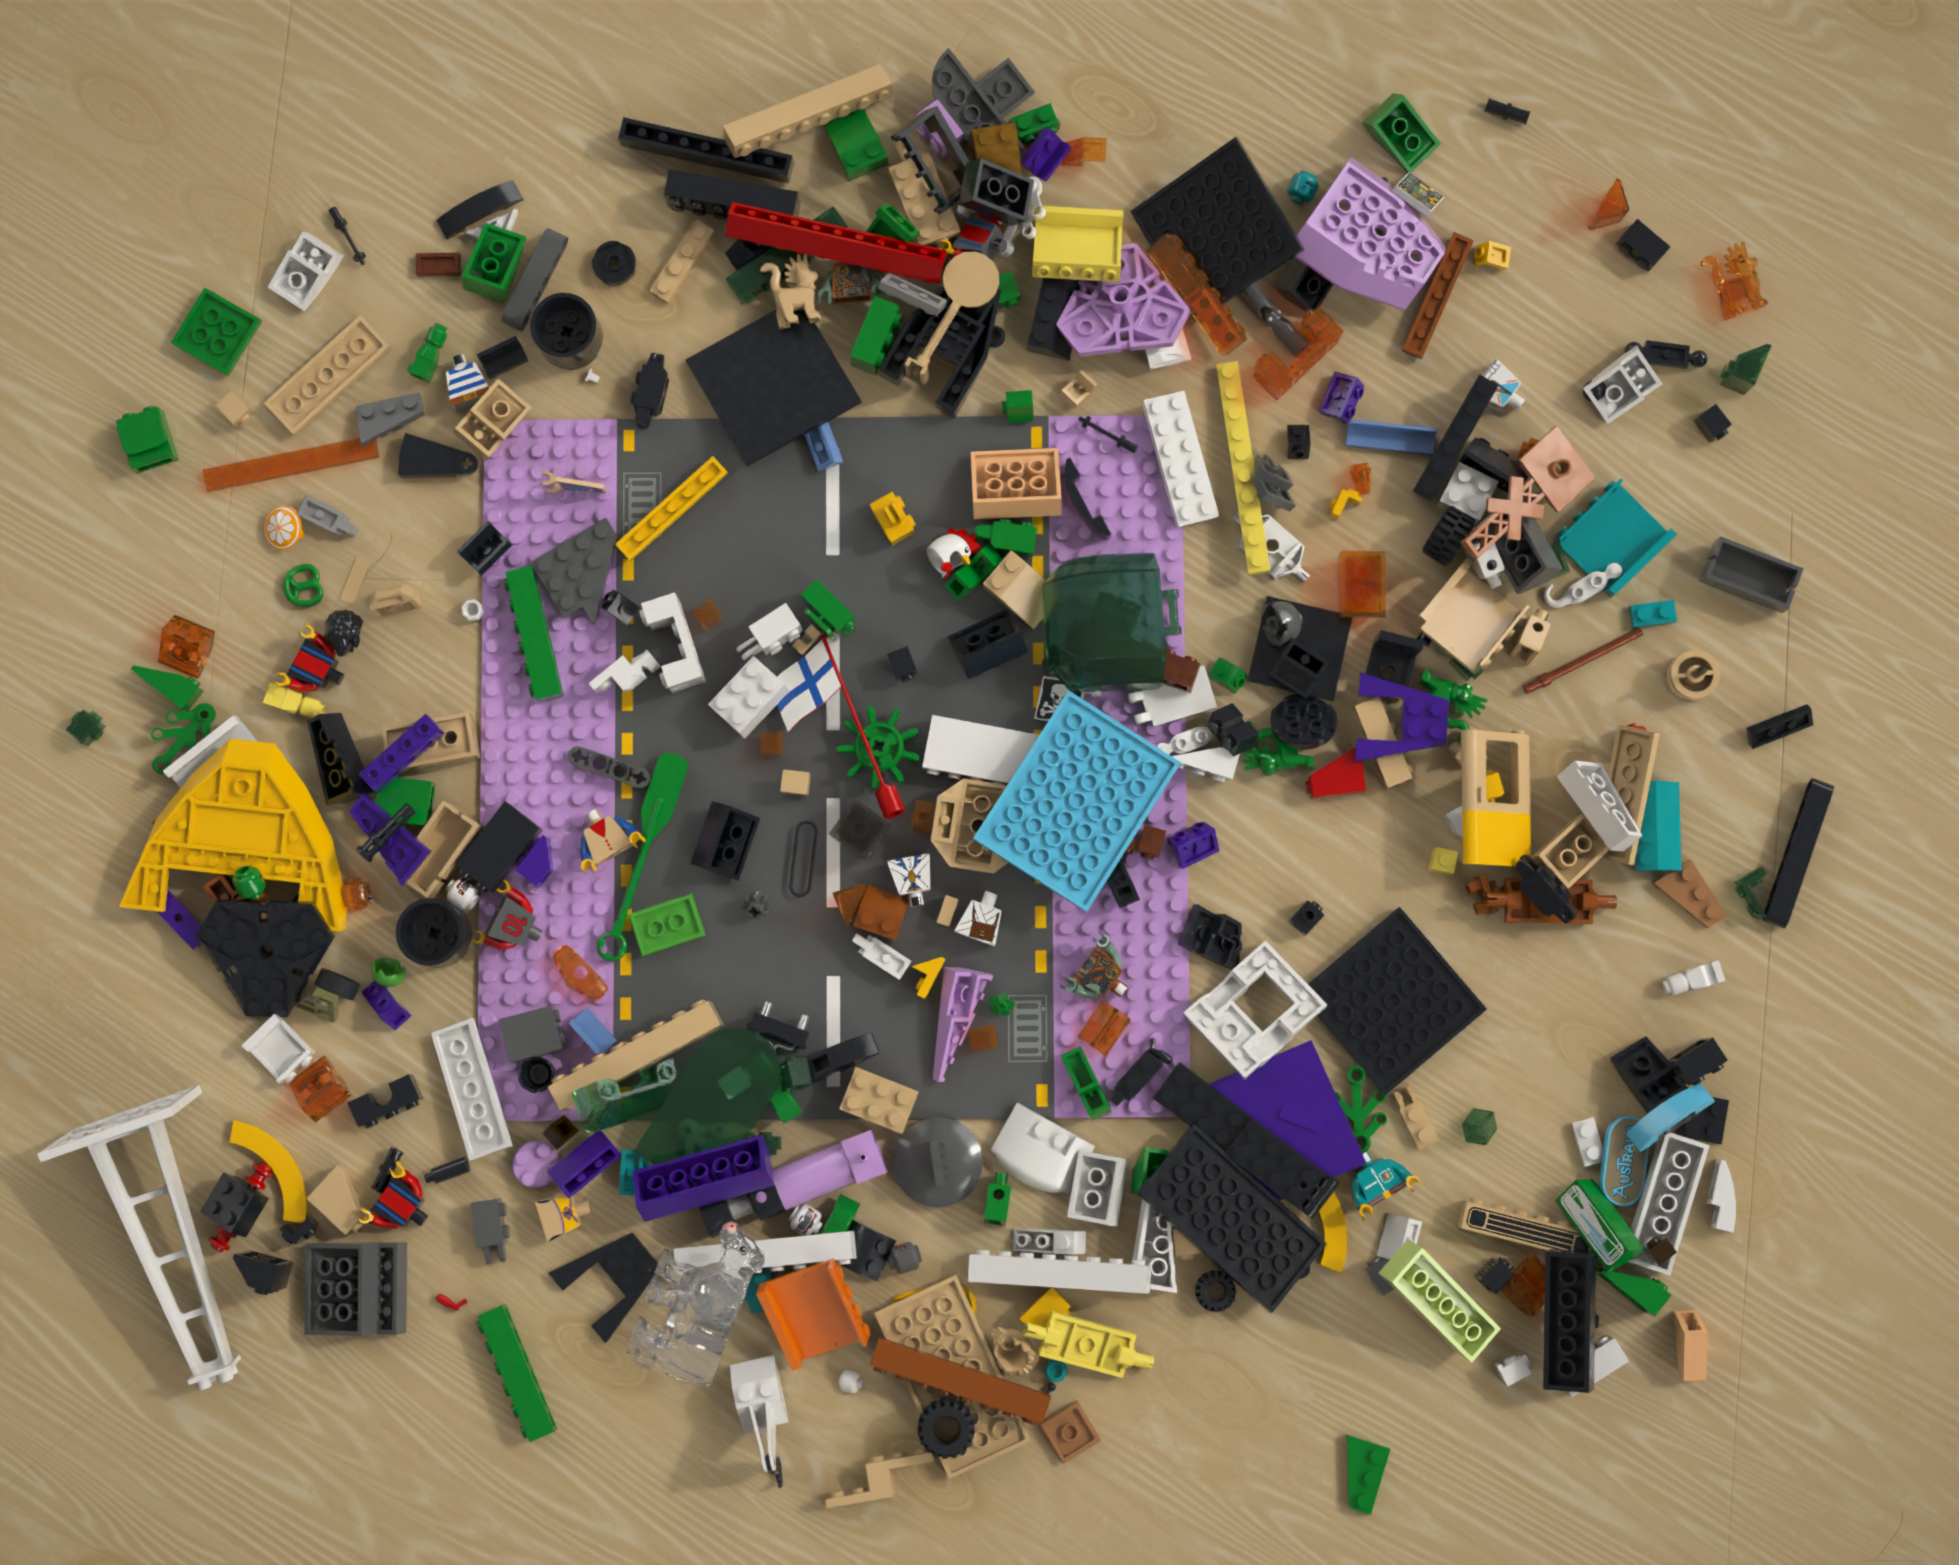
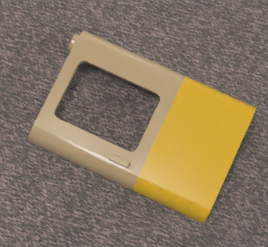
(1495, 831)

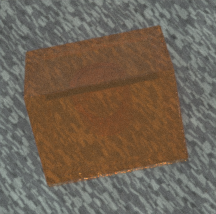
(1612, 208)

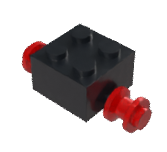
(236, 1205)

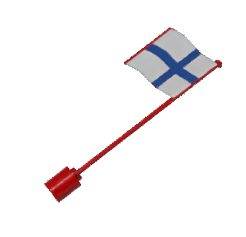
(811, 685)

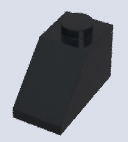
(744, 252)

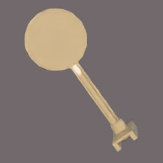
(969, 282)

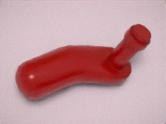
(440, 1298)

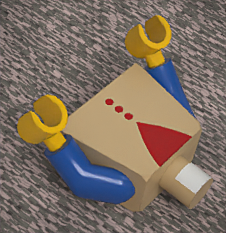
(606, 839)

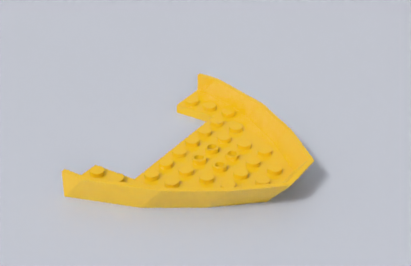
(237, 813)

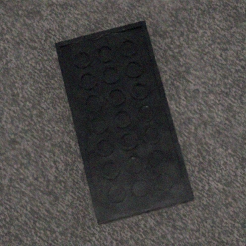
(1231, 1218)

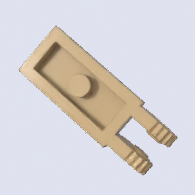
(1416, 1119)

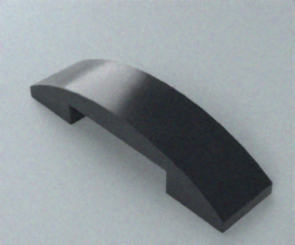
(478, 207)
(1097, 524)
(1122, 886)

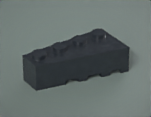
(337, 759)

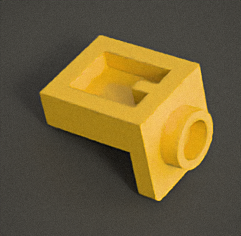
(1492, 254)

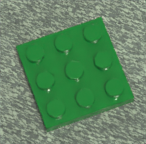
(216, 331)

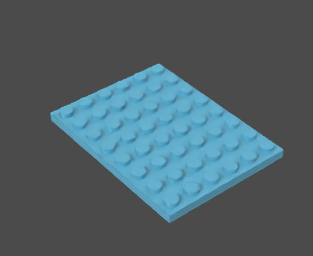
(1076, 801)

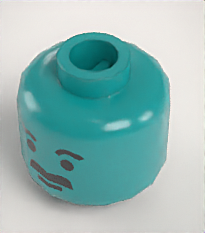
(1302, 187)

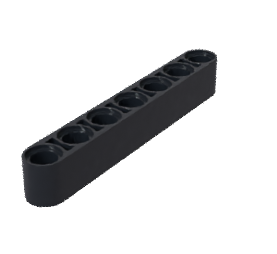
(1798, 853)

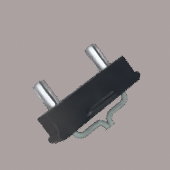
(779, 1031)

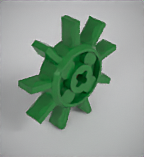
(892, 751)

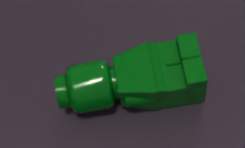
(428, 354)

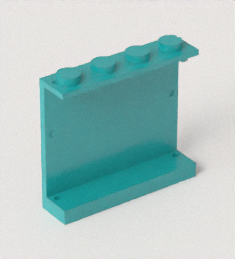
(1614, 532)

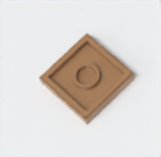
(1070, 1432)

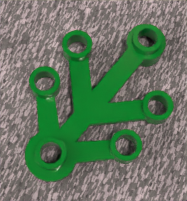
(185, 734)
(1358, 1113)

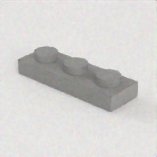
(912, 294)

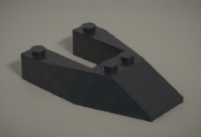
(963, 344)

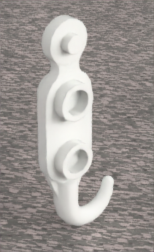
(1584, 588)
(1187, 741)

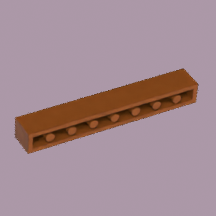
(960, 1380)

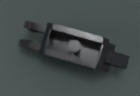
(651, 390)
(1544, 889)

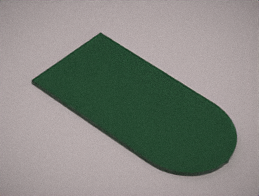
(714, 1097)

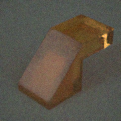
(1085, 150)

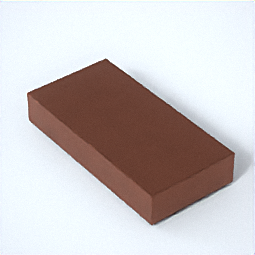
(438, 264)

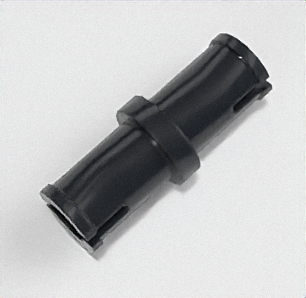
(1507, 111)
(384, 1174)

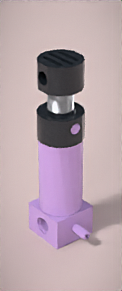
(802, 1181)

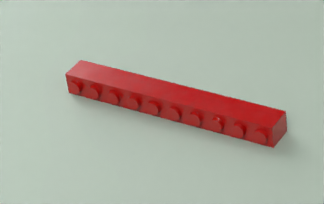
(835, 243)

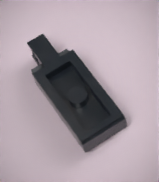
(1136, 1077)

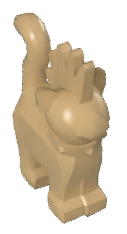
(797, 298)

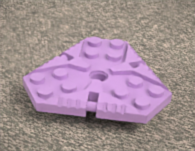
(1146, 316)

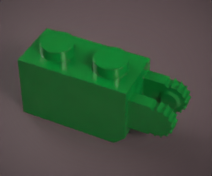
(1009, 536)

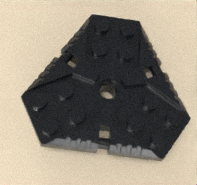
(265, 980)

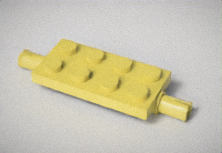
(1087, 1344)

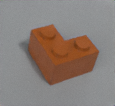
(223, 888)

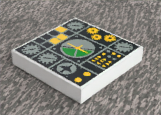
(1418, 194)

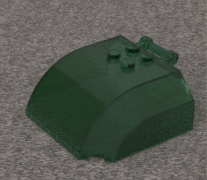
(1108, 623)

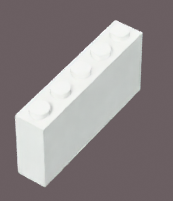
(975, 750)

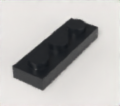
(1779, 726)

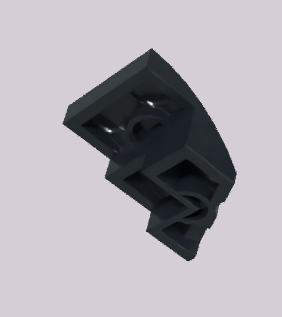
(1212, 937)

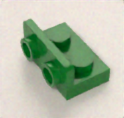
(1032, 123)

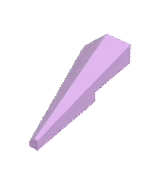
(959, 997)

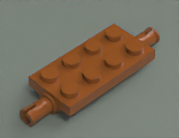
(1521, 910)

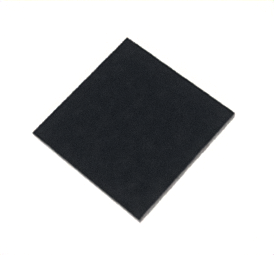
(772, 384)

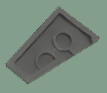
(385, 415)

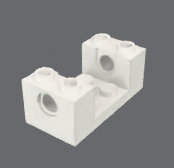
(663, 613)

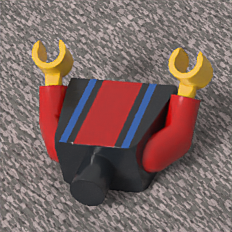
(312, 666)
(398, 1202)

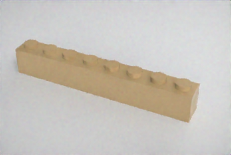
(807, 111)

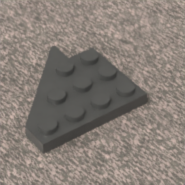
(579, 570)

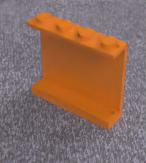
(812, 1312)

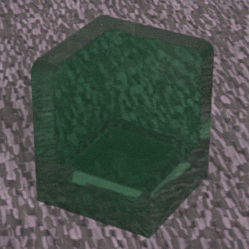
(1479, 1126)

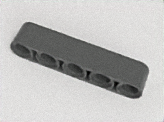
(534, 279)

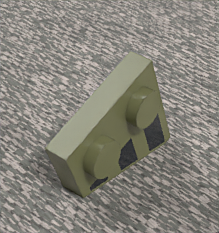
(320, 1003)

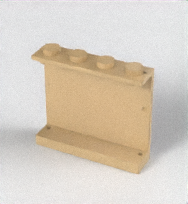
(1469, 619)

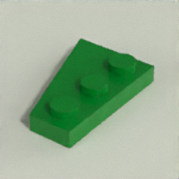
(1365, 1471)

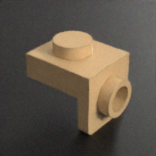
(1078, 389)

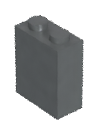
(532, 1034)

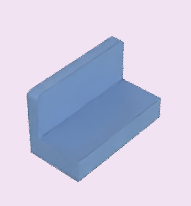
(593, 1032)

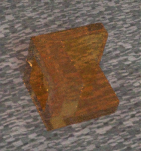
(708, 615)
(772, 744)
(983, 1037)

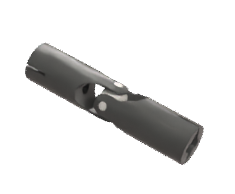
(1281, 326)

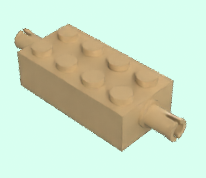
(917, 205)

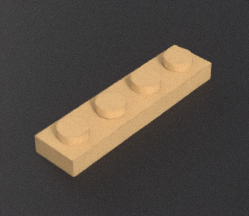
(682, 261)

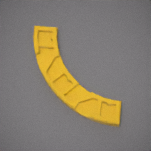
(282, 1164)
(1334, 1234)

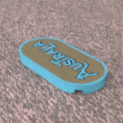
(1622, 1164)

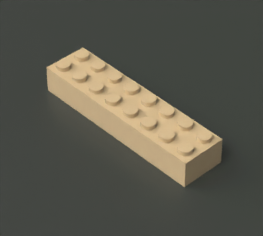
(640, 1053)

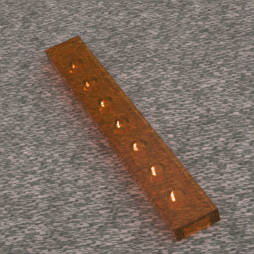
(288, 464)

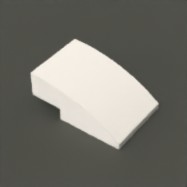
(305, 270)
(1627, 384)

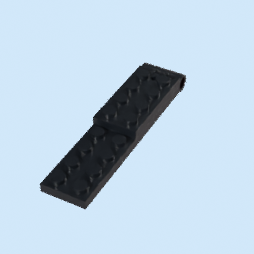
(1247, 1140)

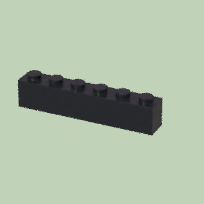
(1455, 438)

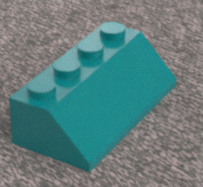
(1661, 833)

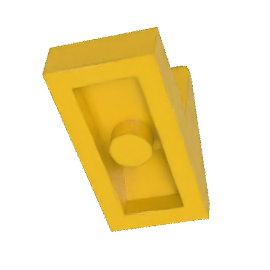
(931, 969)

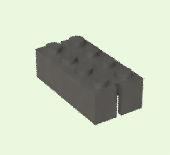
(1751, 574)

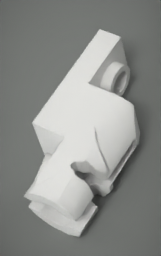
(624, 673)

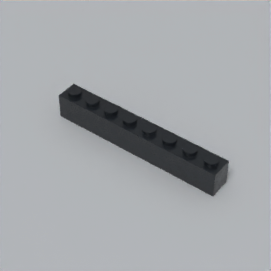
(704, 150)

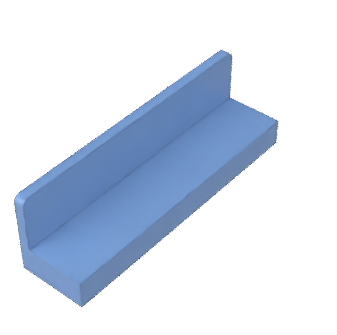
(1390, 437)

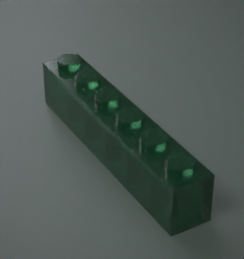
(750, 282)

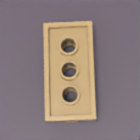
(442, 752)

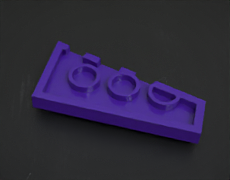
(403, 849)

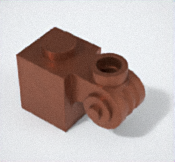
(1149, 843)

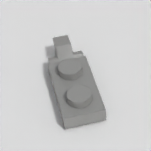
(325, 516)

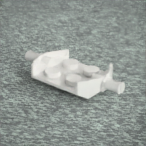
(1289, 552)

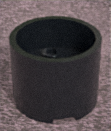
(561, 314)
(418, 924)

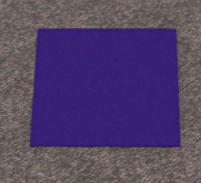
(1302, 1082)

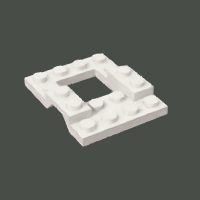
(1232, 1030)

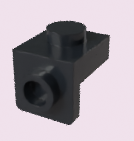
(1298, 441)
(619, 606)
(305, 1231)

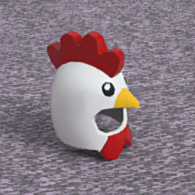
(952, 551)

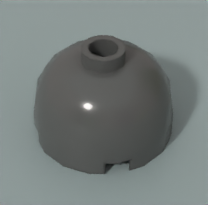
(1282, 622)

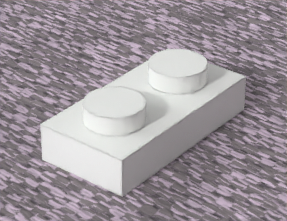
(1588, 1141)

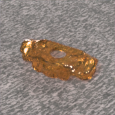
(567, 961)

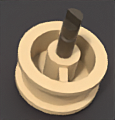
(1693, 675)

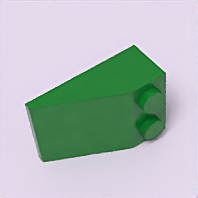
(1401, 132)
(856, 144)
(493, 262)
(1642, 1292)

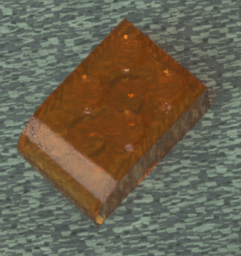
(1361, 584)

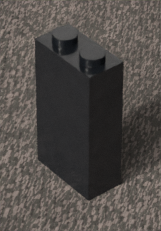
(498, 847)

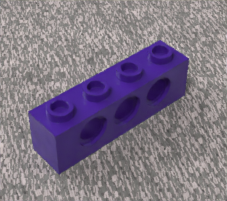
(401, 753)

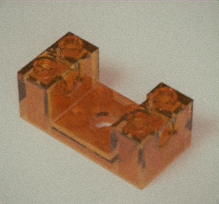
(1320, 333)

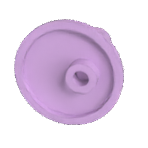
(532, 1163)

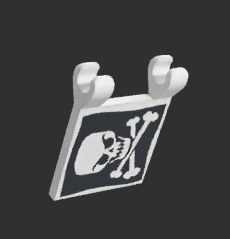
(1051, 695)

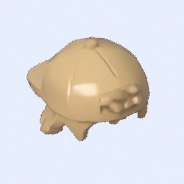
(1013, 1351)

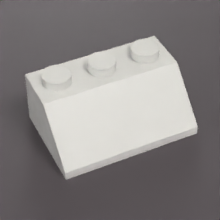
(1098, 1188)

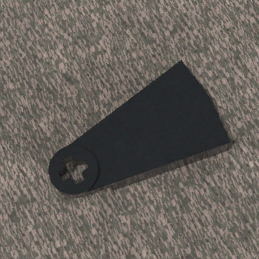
(432, 460)

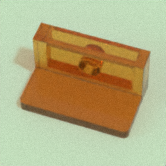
(1104, 1028)

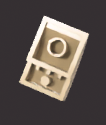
(492, 419)

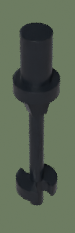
(340, 223)
(1121, 442)

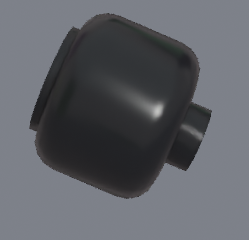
(1598, 391)

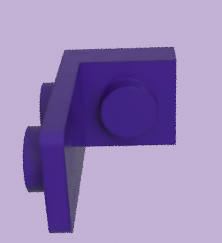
(385, 1005)

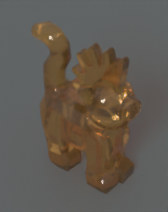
(1733, 290)

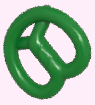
(314, 583)

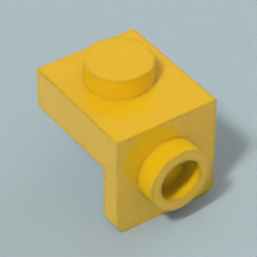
(1338, 504)

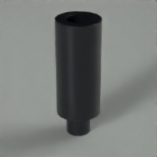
(448, 1170)

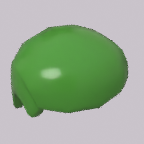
(388, 972)

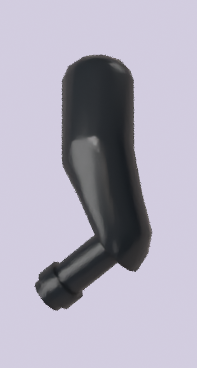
(1159, 1053)

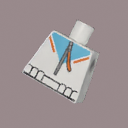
(1507, 386)

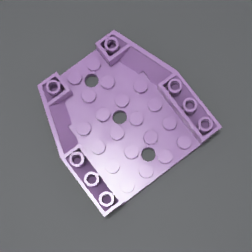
(1353, 256)

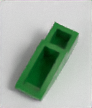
(1086, 1083)

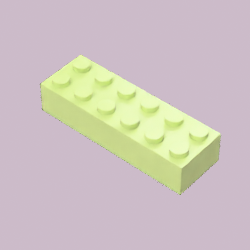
(1439, 1300)

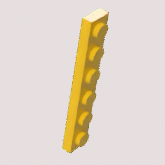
(671, 508)

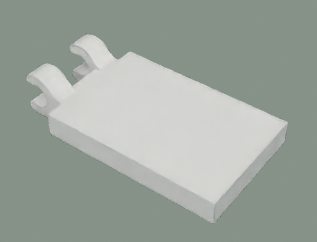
(1172, 704)

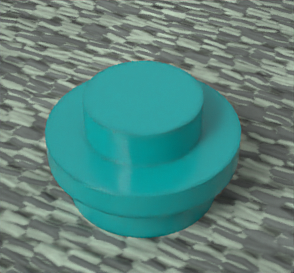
(1055, 1370)

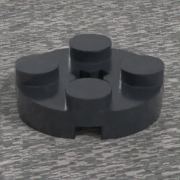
(625, 268)

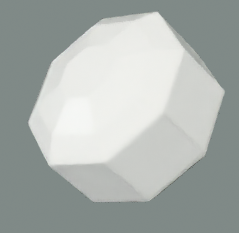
(472, 610)

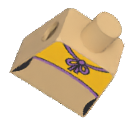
(561, 1215)

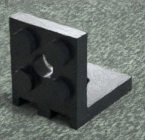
(1396, 652)

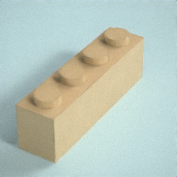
(1376, 726)

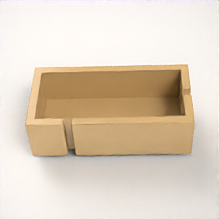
(448, 837)

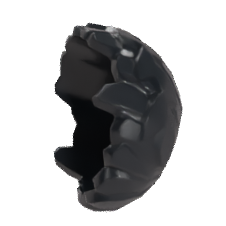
(536, 1074)

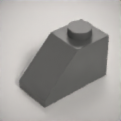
(1377, 1280)

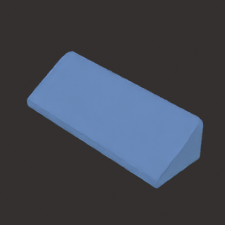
(823, 447)

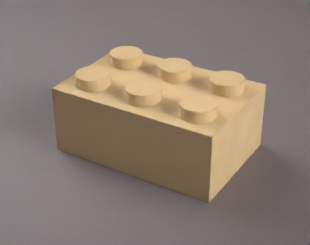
(879, 1100)

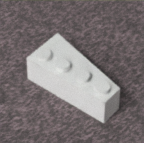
(1600, 803)
(1155, 1246)

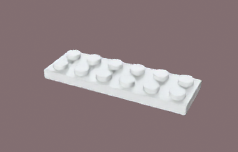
(1180, 459)
(471, 1089)

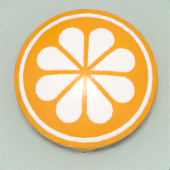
(283, 527)

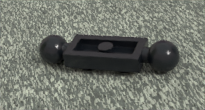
(1669, 354)

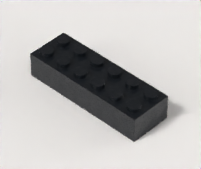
(715, 195)
(1569, 1320)

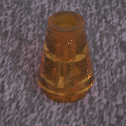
(1361, 477)

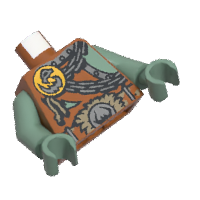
(850, 284)
(1098, 972)

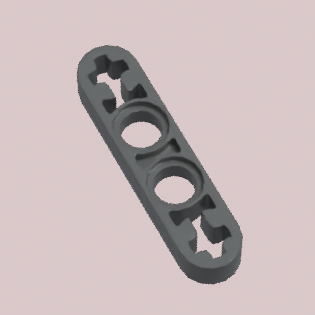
(608, 770)

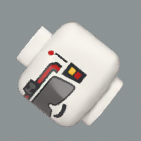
(462, 894)
(805, 1220)

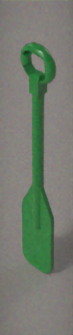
(655, 815)

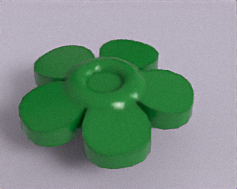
(1001, 1004)

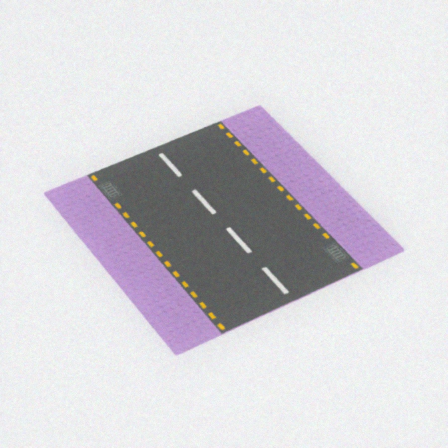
(751, 550)

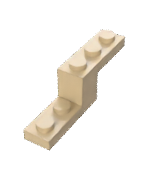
(879, 1478)

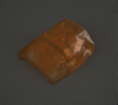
(1530, 1294)

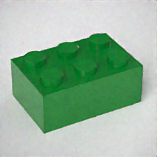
(876, 335)

